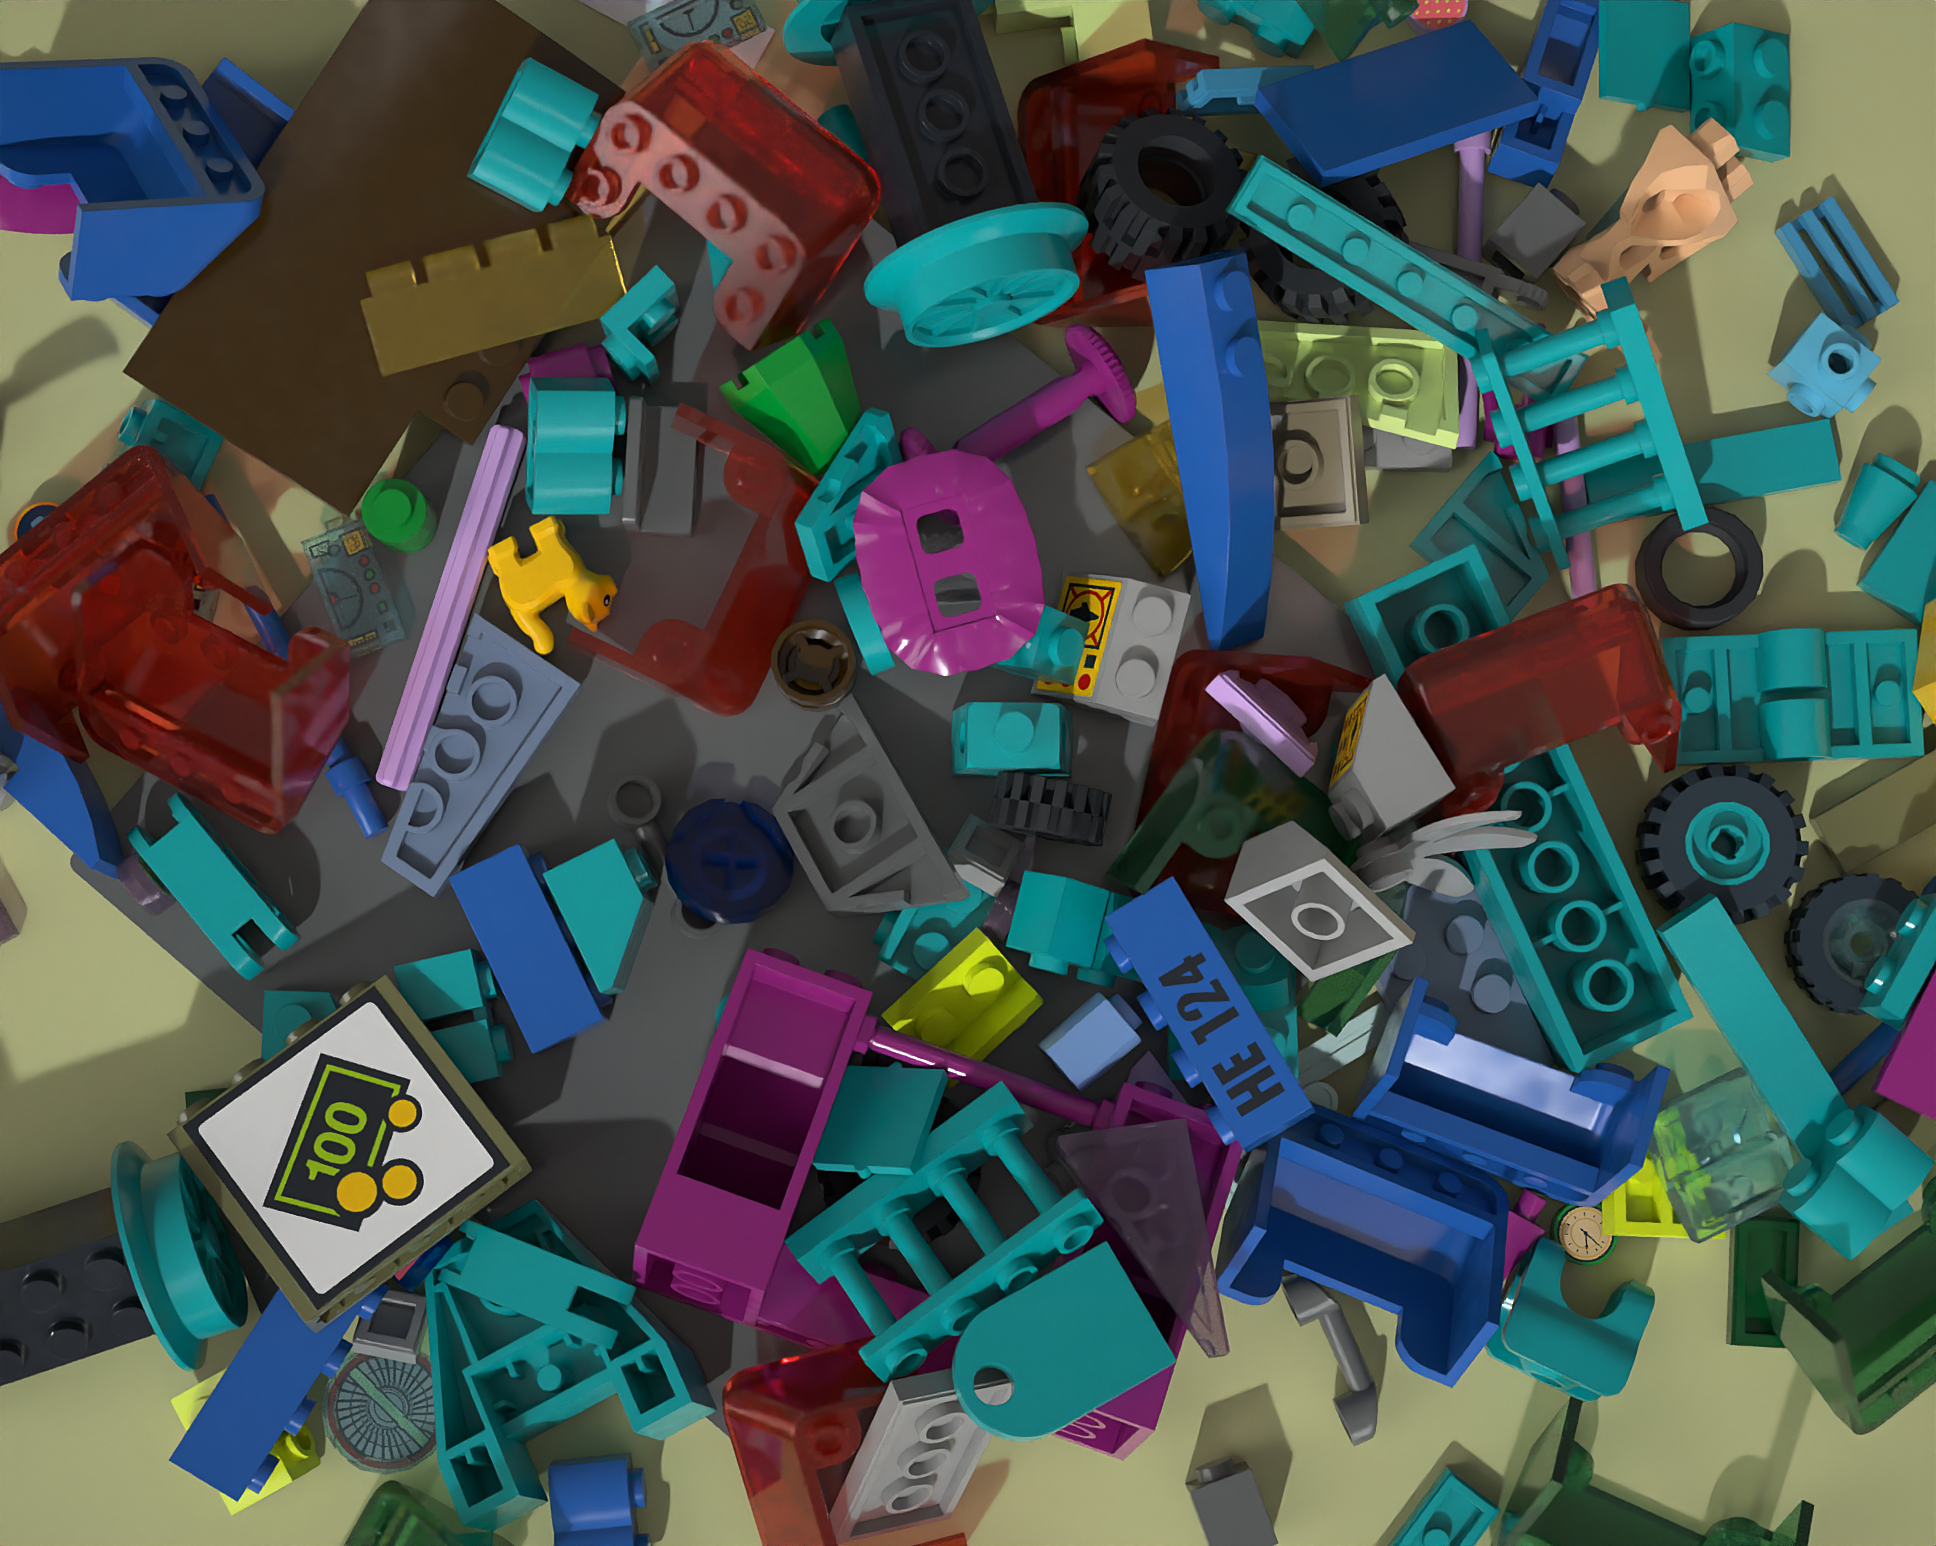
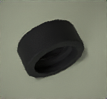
(1667, 606)

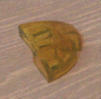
(1146, 496)

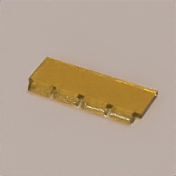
(494, 305)

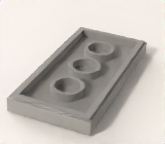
(915, 1456)

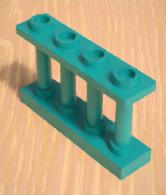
(1633, 382)
(887, 1205)

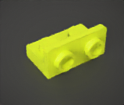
(966, 1001)

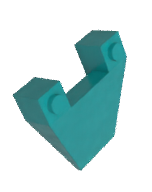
(514, 1377)

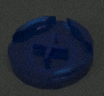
(729, 861)

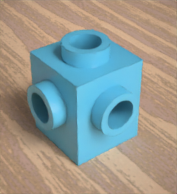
(1826, 368)

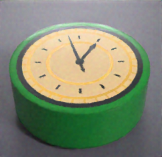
(1581, 1234)

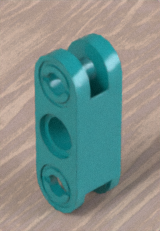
(213, 886)
(534, 1282)

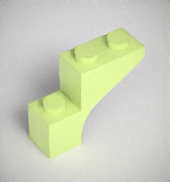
(1093, 28)

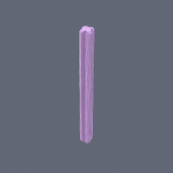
(451, 607)

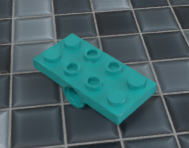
(1796, 696)

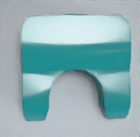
(1555, 1343)

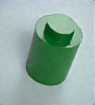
(399, 516)

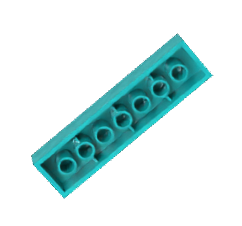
(1566, 898)

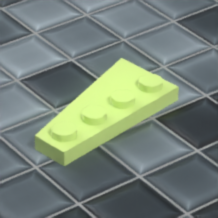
(1400, 374)

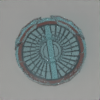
(381, 1412)

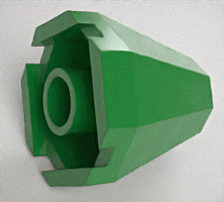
(800, 397)

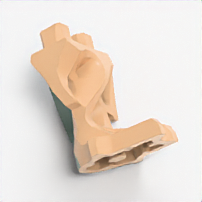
(1660, 219)

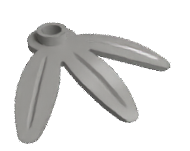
(1420, 858)

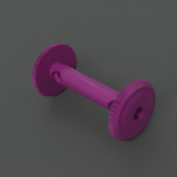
(1097, 374)

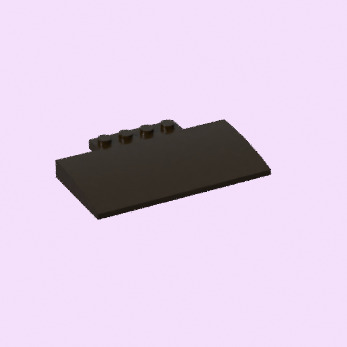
(359, 180)

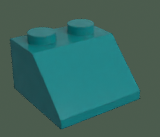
(605, 908)

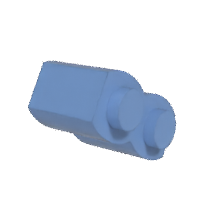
(1092, 1040)

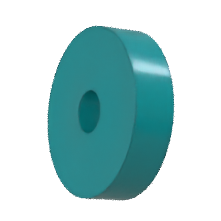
(865, 629)

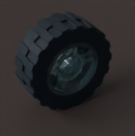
(1823, 931)

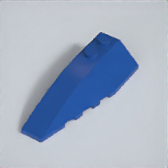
(1219, 434)

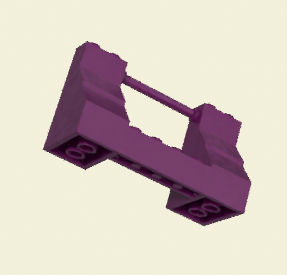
(752, 1141)

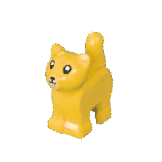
(547, 576)

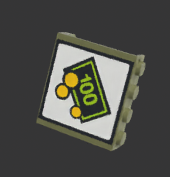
(348, 1151)

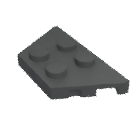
(862, 826)

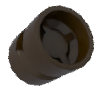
(814, 665)

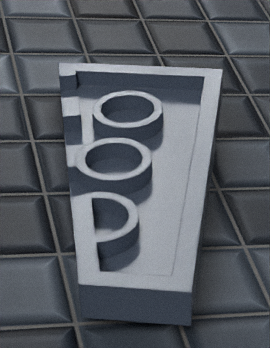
(486, 735)

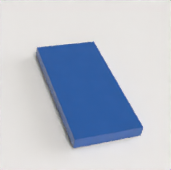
(1395, 102)

